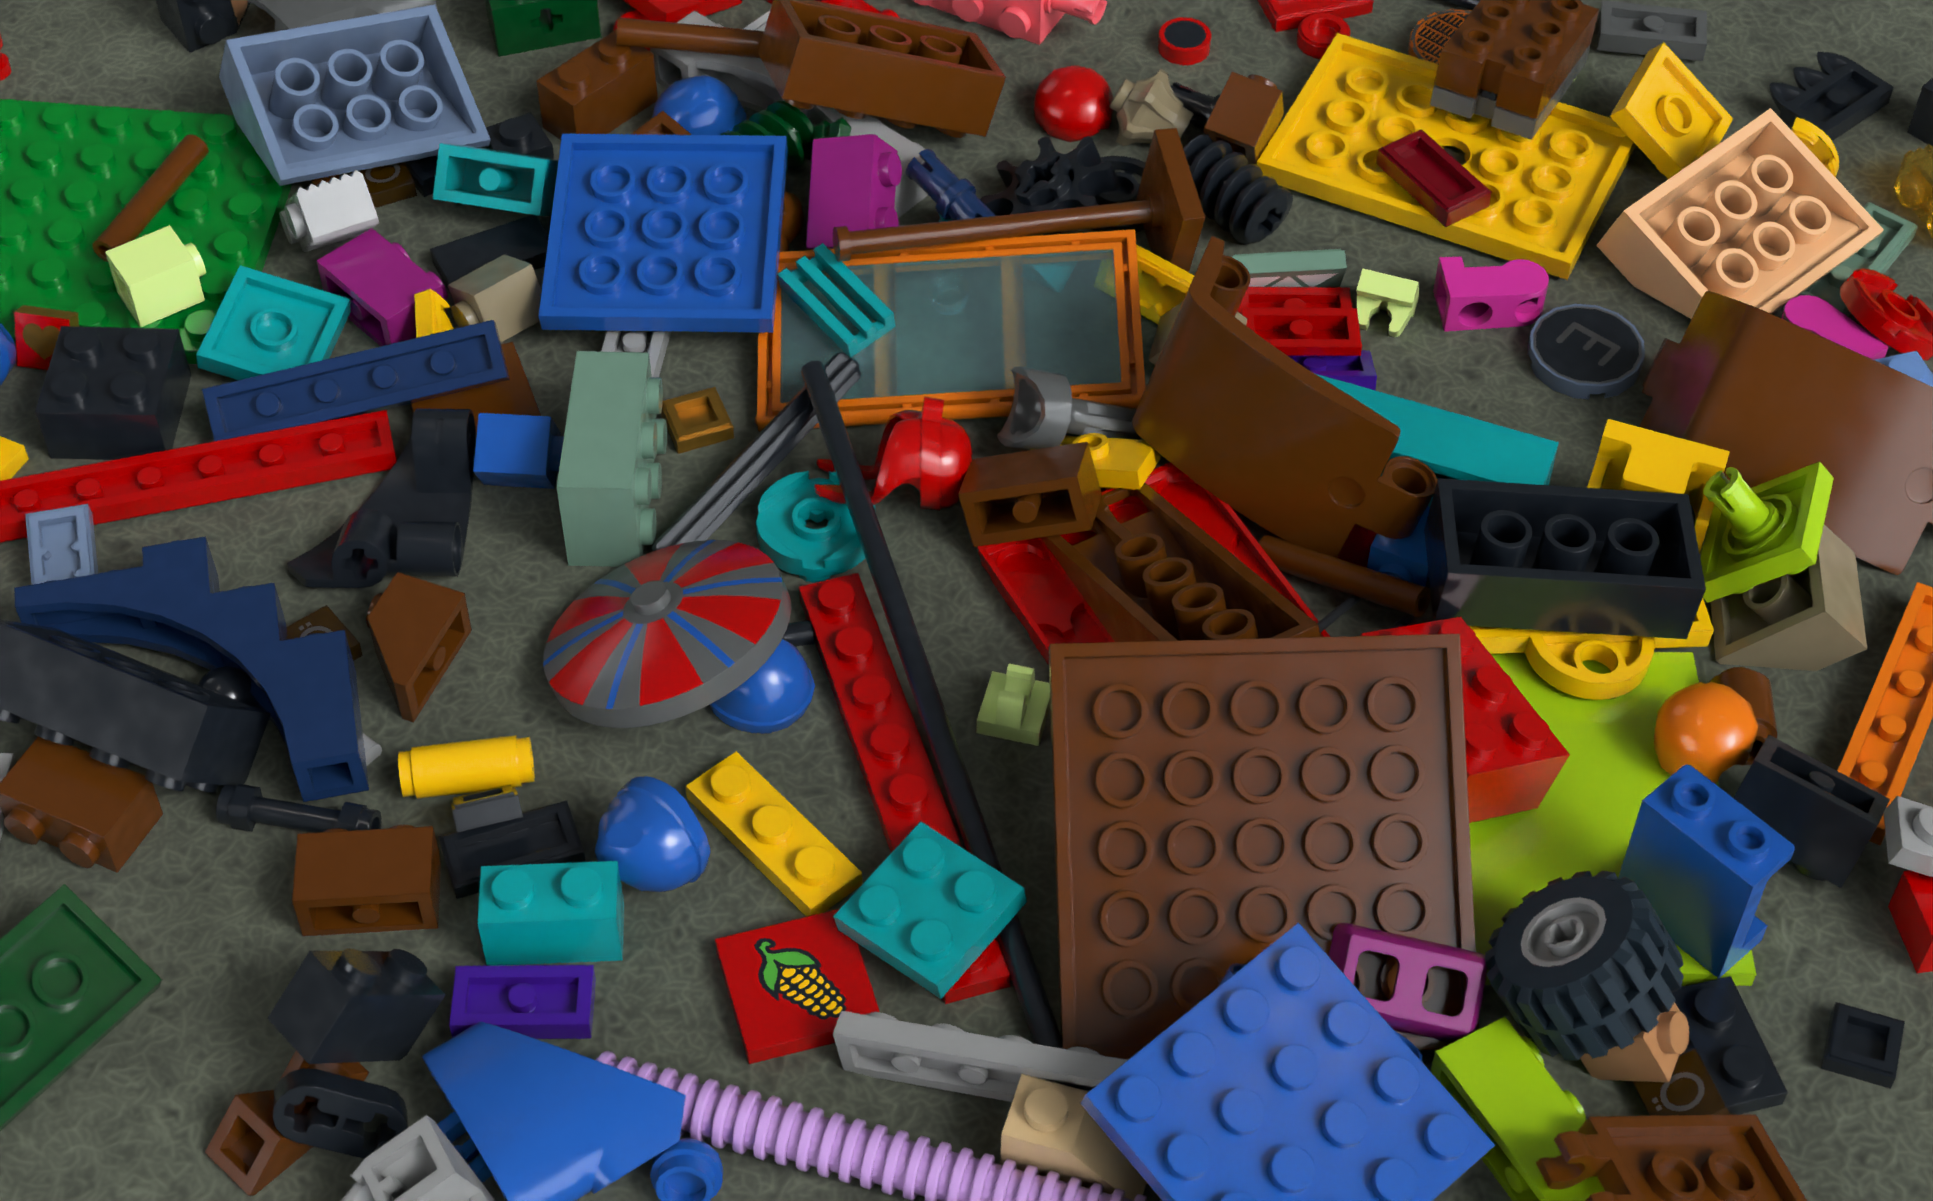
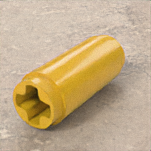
(465, 766)

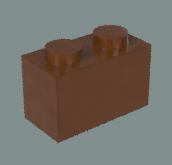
(597, 89)
(1030, 494)
(78, 804)
(367, 880)

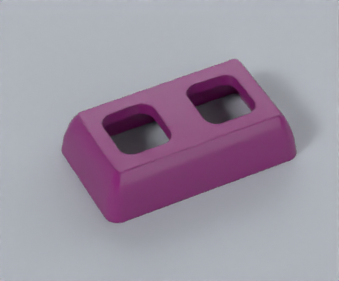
(1414, 959)

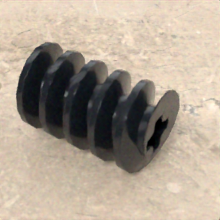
(1236, 191)

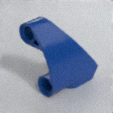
(551, 1117)

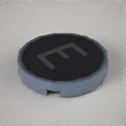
(1585, 351)

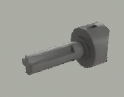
(1046, 412)

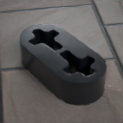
(340, 1112)

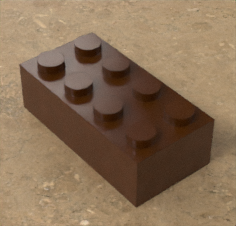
(880, 67)

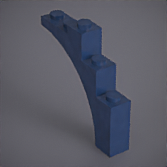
(179, 610)

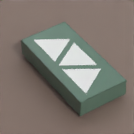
(1295, 268)

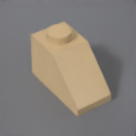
(1058, 1135)

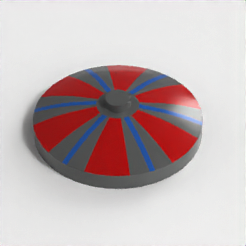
(667, 633)

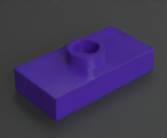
(526, 999)

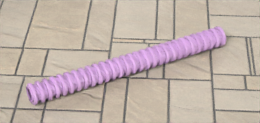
(852, 1148)

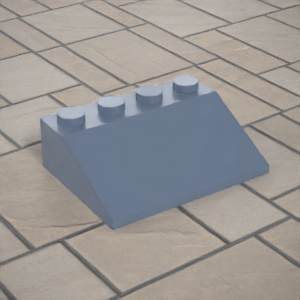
(350, 94)

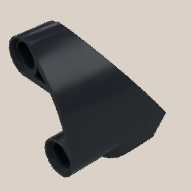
(412, 519)

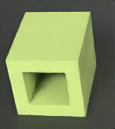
(157, 275)

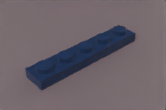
(359, 382)

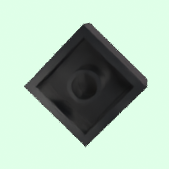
(113, 392)

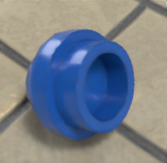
(687, 1172)

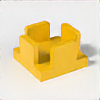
(1658, 462)

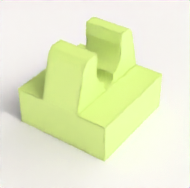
(1387, 293)
(1015, 706)

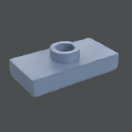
(61, 543)

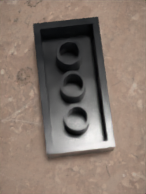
(1563, 558)
(126, 709)

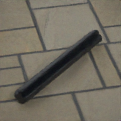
(756, 460)

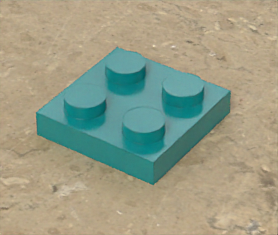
(271, 326)
(930, 909)

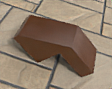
(247, 1140)

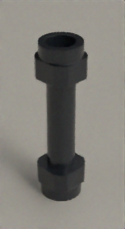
(245, 806)

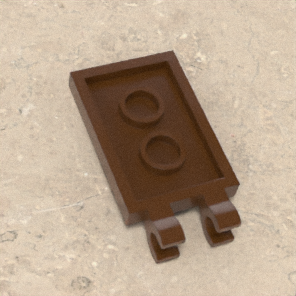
(1672, 1159)

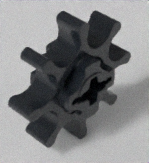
(1053, 180)

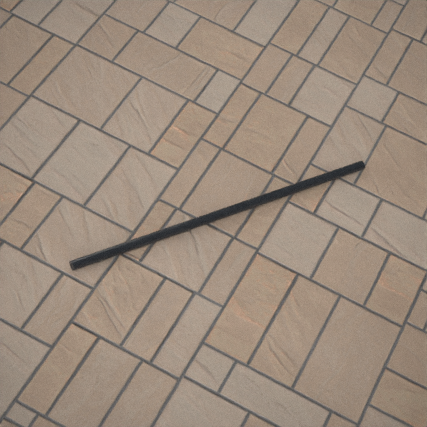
(926, 694)

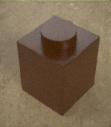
(1246, 114)

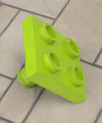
(1762, 528)

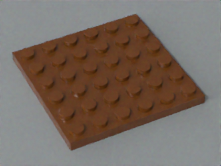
(1247, 792)

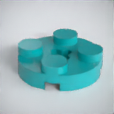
(803, 550)

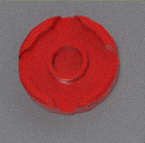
(1887, 315)

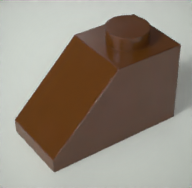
(416, 637)

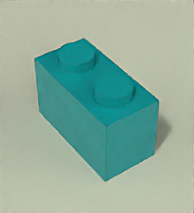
(495, 179)
(551, 913)

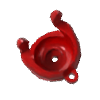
(917, 451)

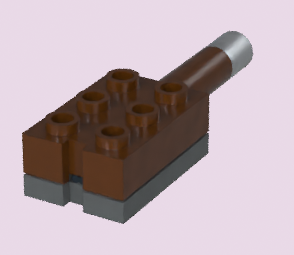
(1514, 61)

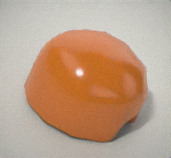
(1705, 729)

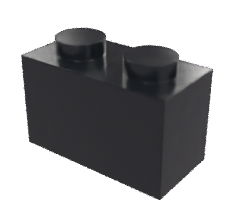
(1813, 808)
(356, 1006)

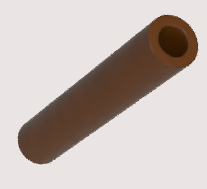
(688, 37)
(152, 195)
(1347, 577)

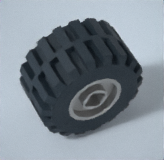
(1584, 965)

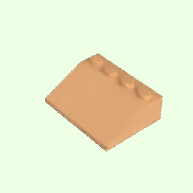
(1740, 221)

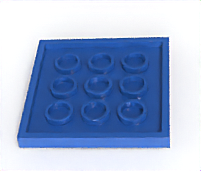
(665, 233)
(1286, 1095)

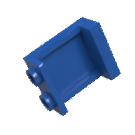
(1704, 867)

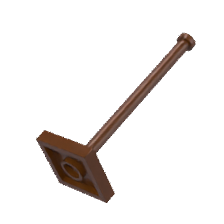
(1164, 204)

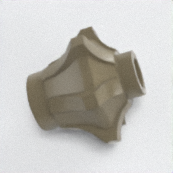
(1148, 107)

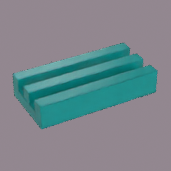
(811, 270)

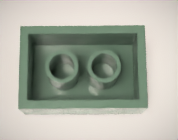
(609, 458)

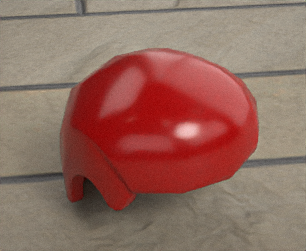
(1073, 103)

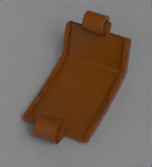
(1797, 400)
(1271, 430)

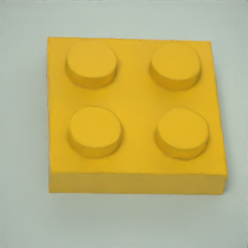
(1670, 113)

